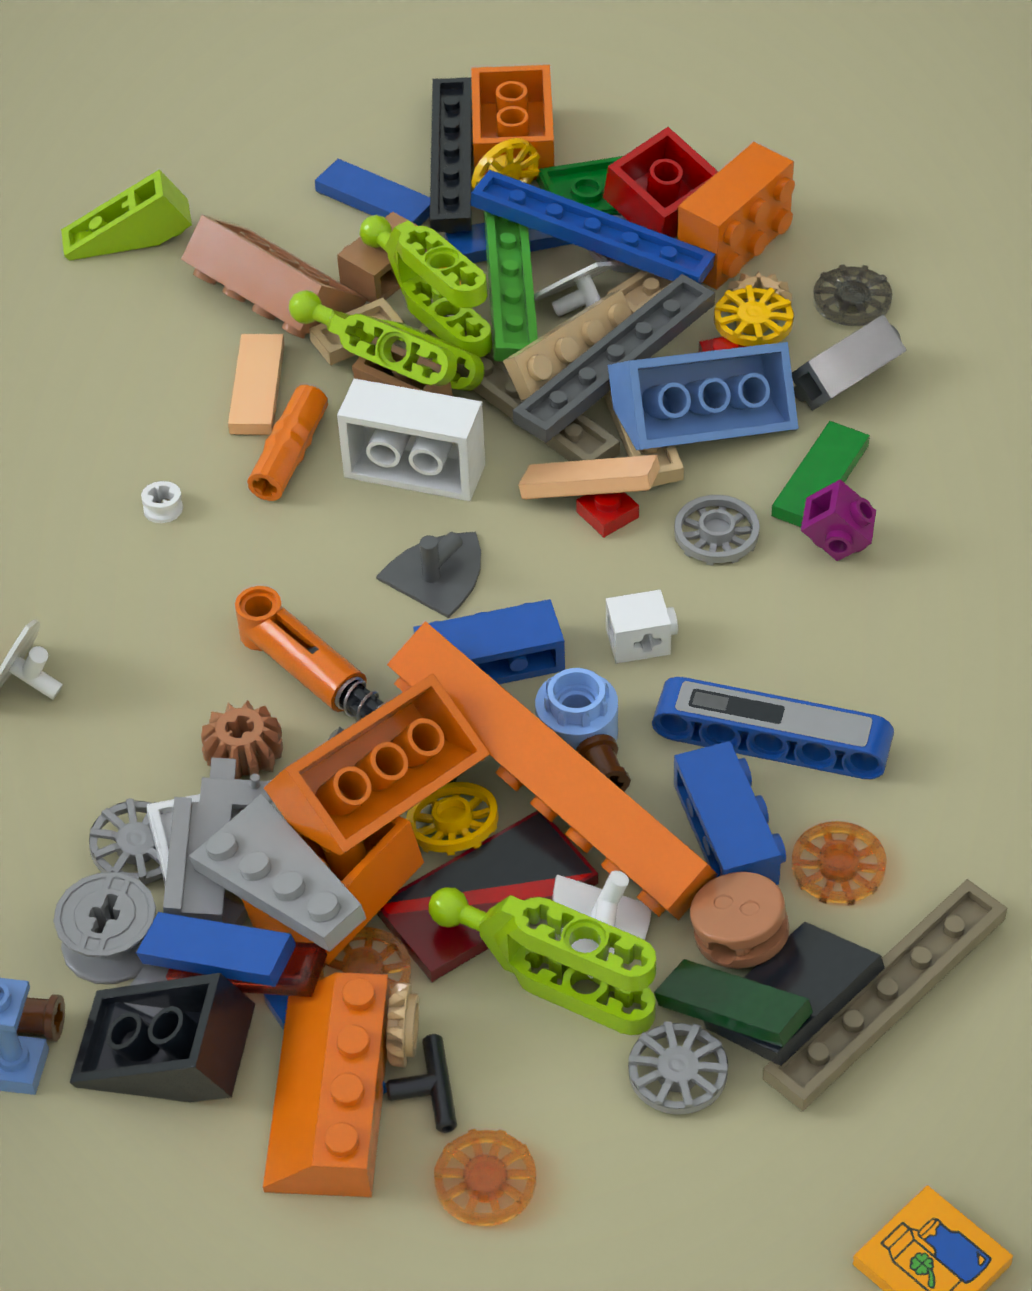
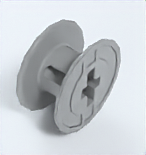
(103, 926)

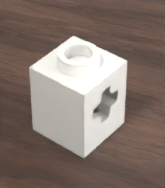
(640, 626)

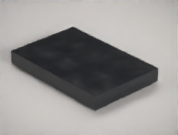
(815, 967)

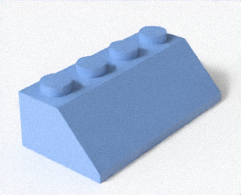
(704, 395)

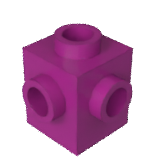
(838, 520)

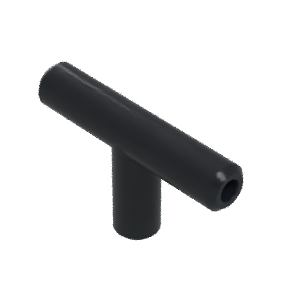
(433, 1083)

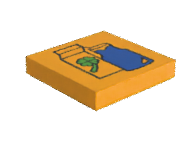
(932, 1250)

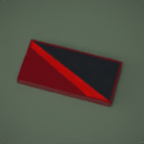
(512, 862)

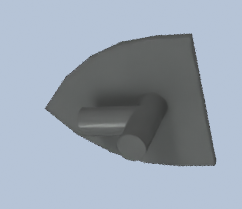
(437, 571)

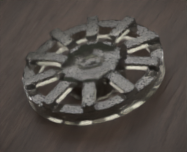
(852, 295)

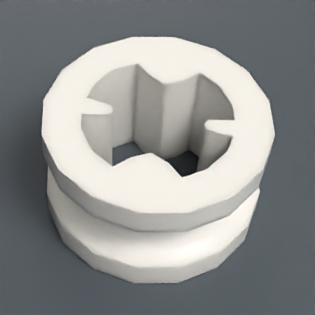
(165, 511)

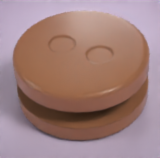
(739, 920)

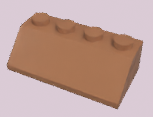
(261, 273)

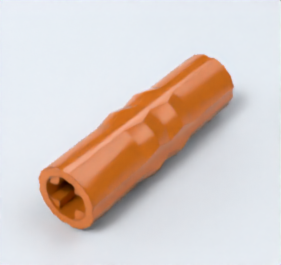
(287, 443)

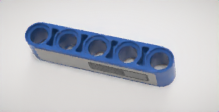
(774, 727)

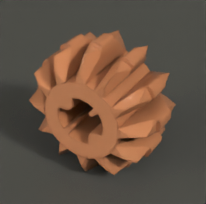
(243, 735)

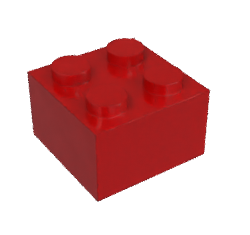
(655, 180)

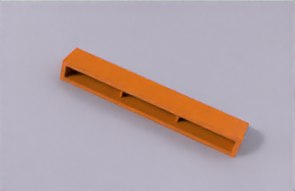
(559, 777)

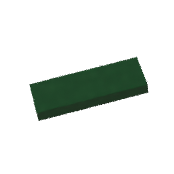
(733, 1002)

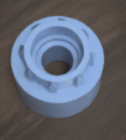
(578, 705)

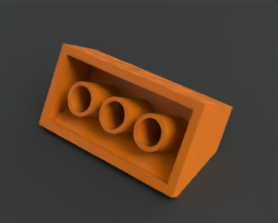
(377, 768)
(330, 1089)

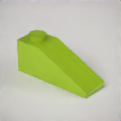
(129, 221)

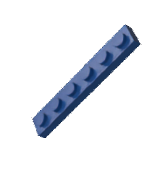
(590, 228)

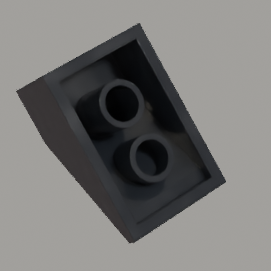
(180, 1054)

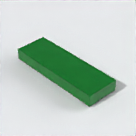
(827, 461)

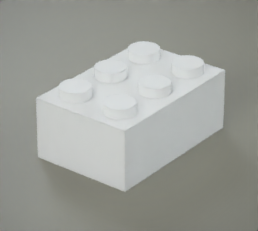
(412, 439)

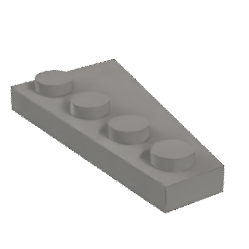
(279, 874)

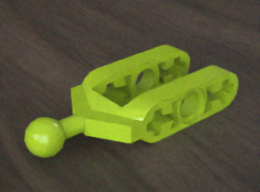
(422, 281)
(359, 330)
(519, 948)

